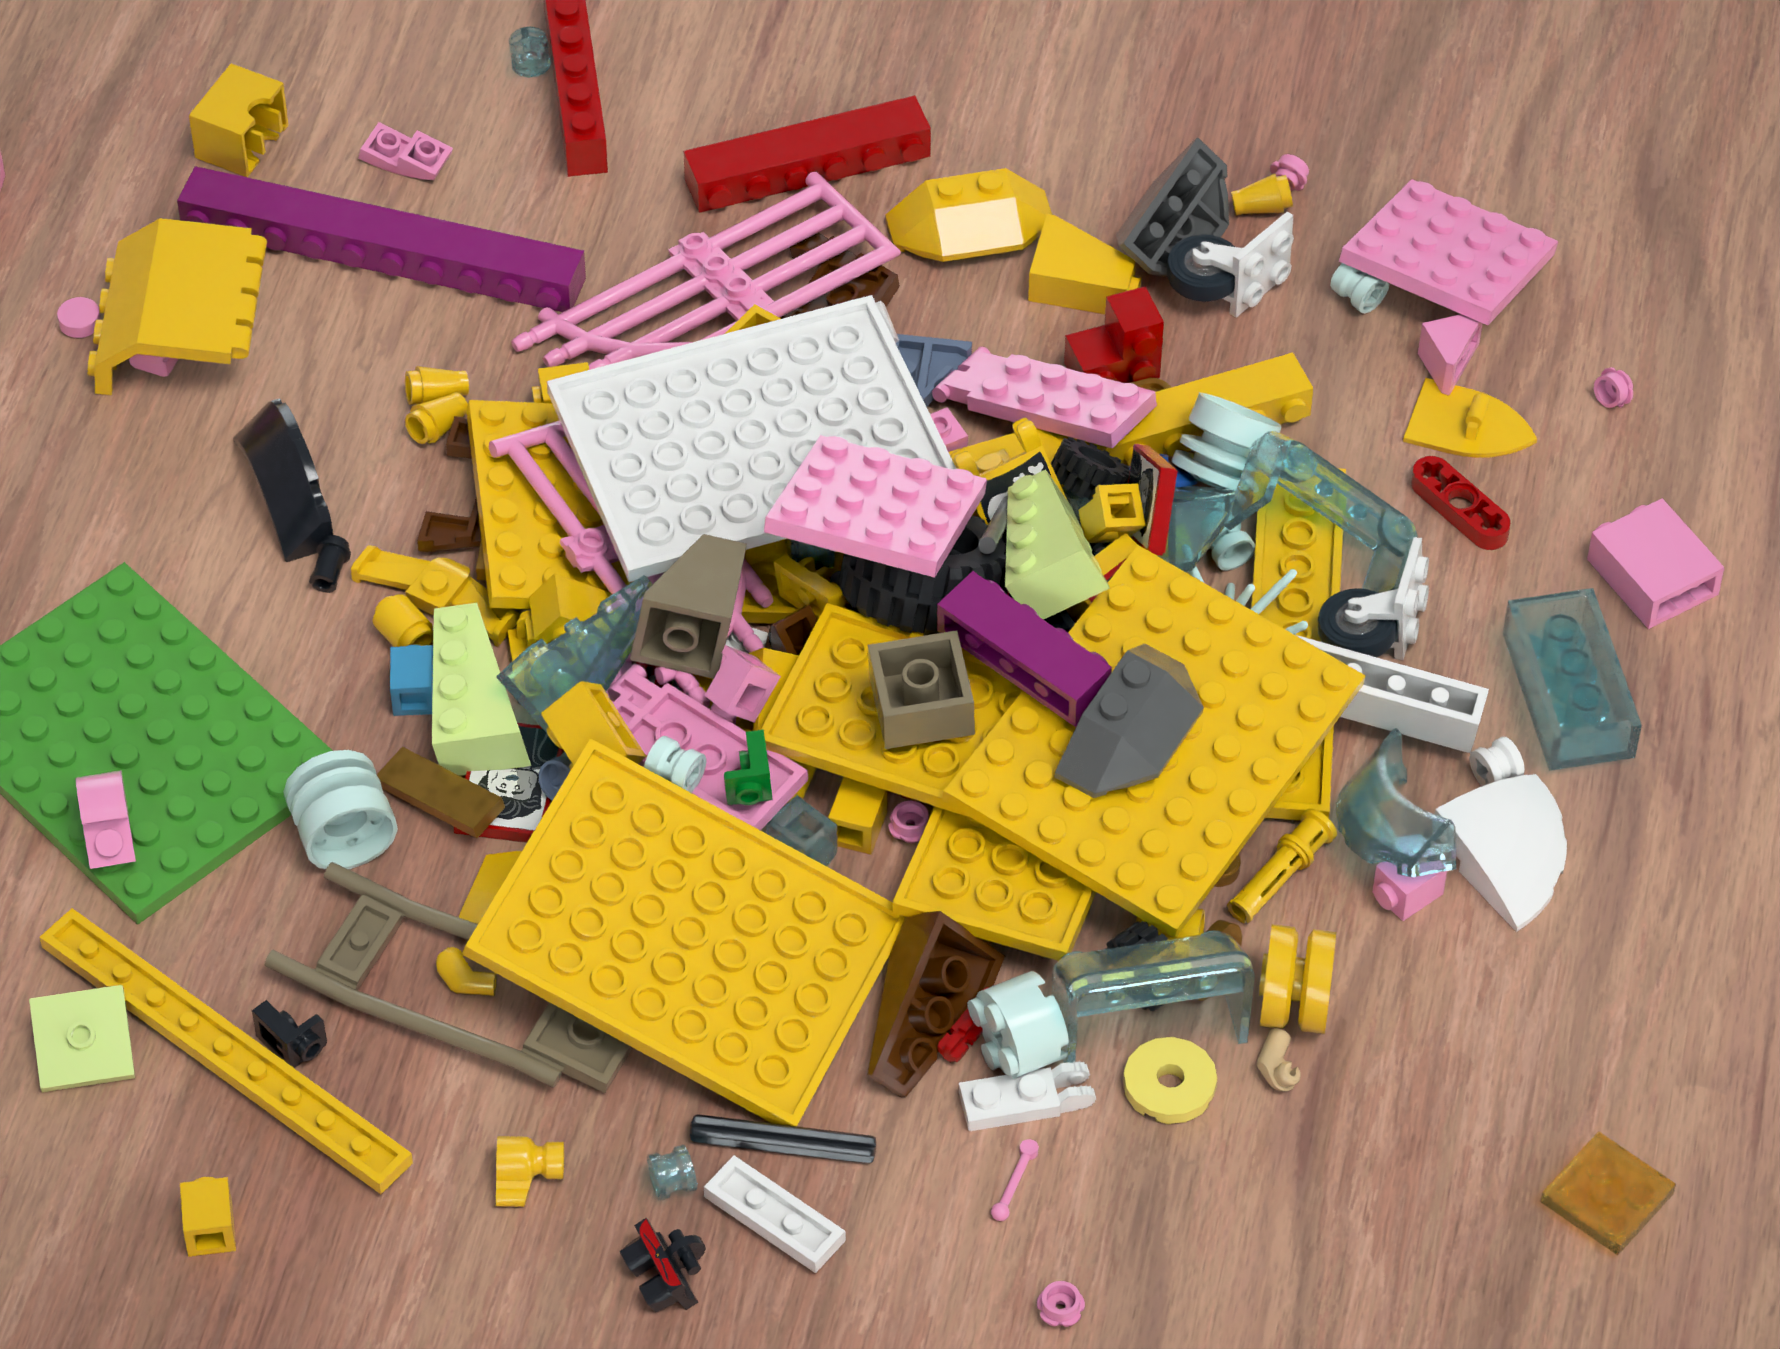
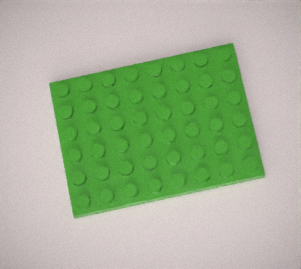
(142, 691)

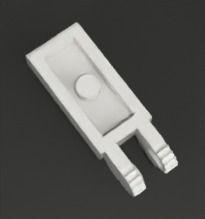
(1026, 1098)

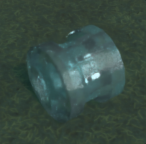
(529, 52)
(671, 1172)

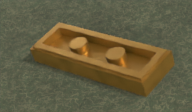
(440, 792)

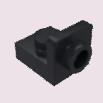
(285, 1038)

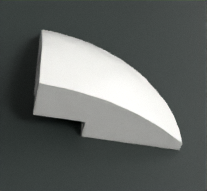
(1510, 845)

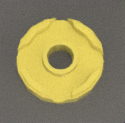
(1176, 1058)

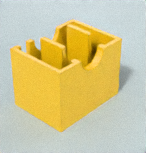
(237, 119)

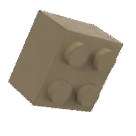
(921, 689)

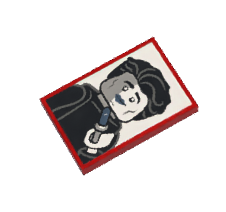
(1156, 487)
(519, 789)

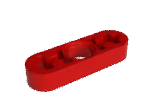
(1464, 519)

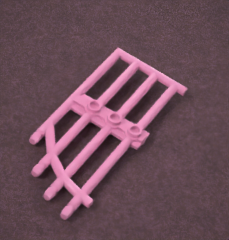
(721, 278)
(593, 549)

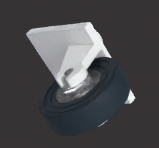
(1215, 269)
(1378, 621)

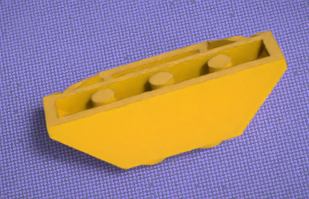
(969, 216)

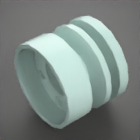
(1225, 440)
(340, 809)

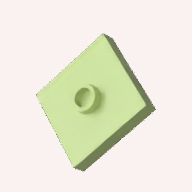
(82, 1038)

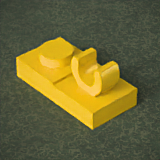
(804, 585)

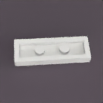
(774, 1214)

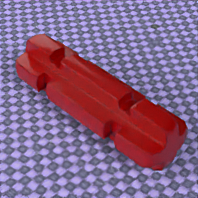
(963, 1032)

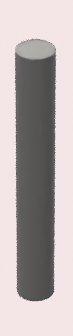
(994, 529)

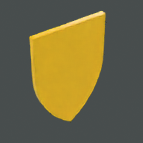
(1466, 423)

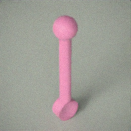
(1028, 1151)

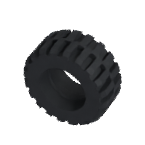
(911, 598)

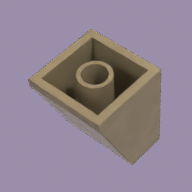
(691, 609)

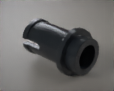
(332, 553)

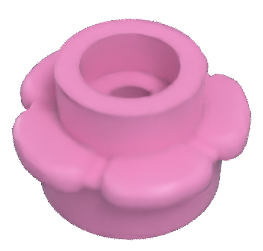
(1293, 168)
(1613, 388)
(908, 813)
(1060, 1293)

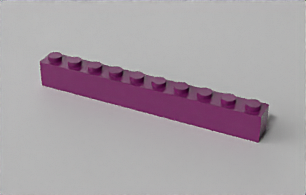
(388, 240)

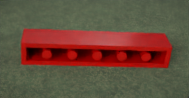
(576, 87)
(786, 155)

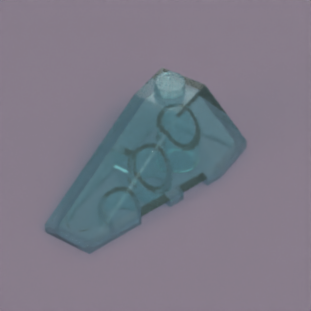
(586, 653)

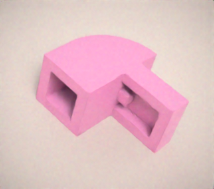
(105, 819)

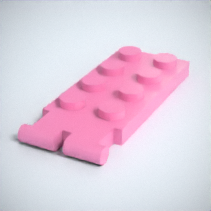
(1047, 395)
(671, 713)

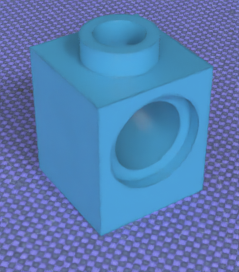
(411, 679)

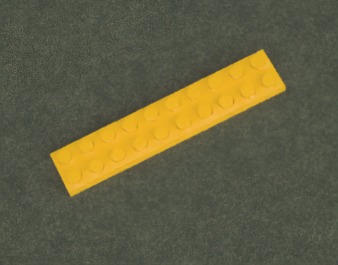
(1304, 540)

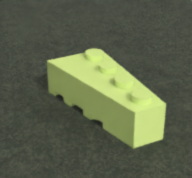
(1046, 549)
(470, 706)

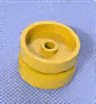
(1297, 978)

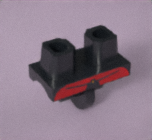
(652, 1250)

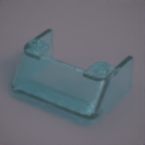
(1333, 494)
(1154, 976)

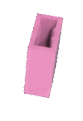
(1655, 563)

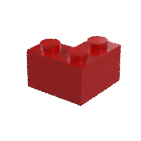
(1127, 344)

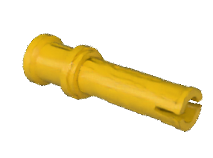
(1293, 853)

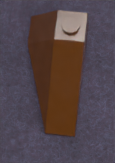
(925, 991)

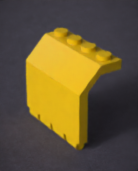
(178, 295)

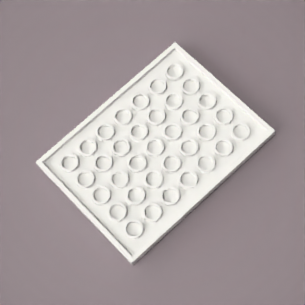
(723, 423)

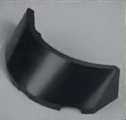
(286, 479)

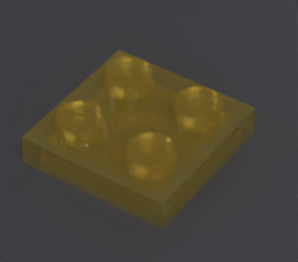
(1608, 1193)

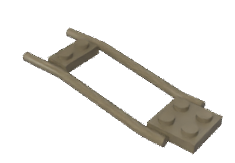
(553, 1047)

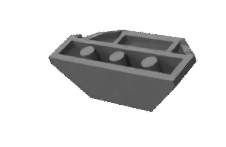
(1180, 203)
(1131, 724)

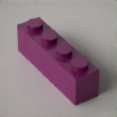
(1023, 647)

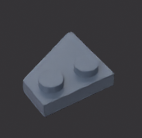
(931, 360)

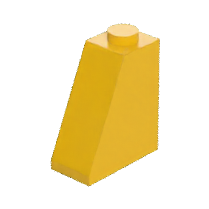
(1077, 269)

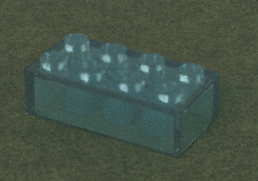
(1571, 679)

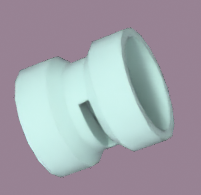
(1363, 289)
(1232, 548)
(676, 764)

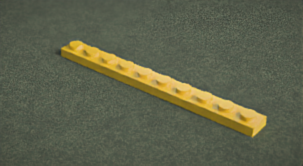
(229, 1052)

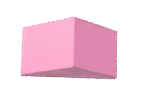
(1448, 347)

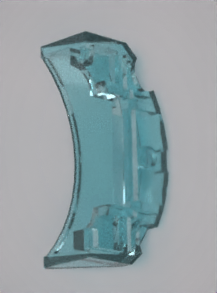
(1387, 826)

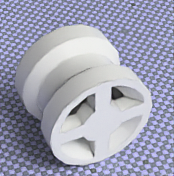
(1497, 762)

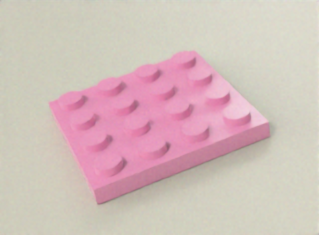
(1449, 251)
(876, 505)

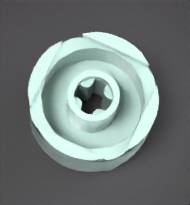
(1019, 1025)

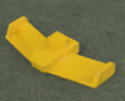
(433, 585)

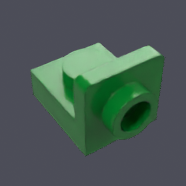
(753, 781)

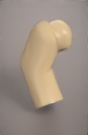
(1272, 1062)

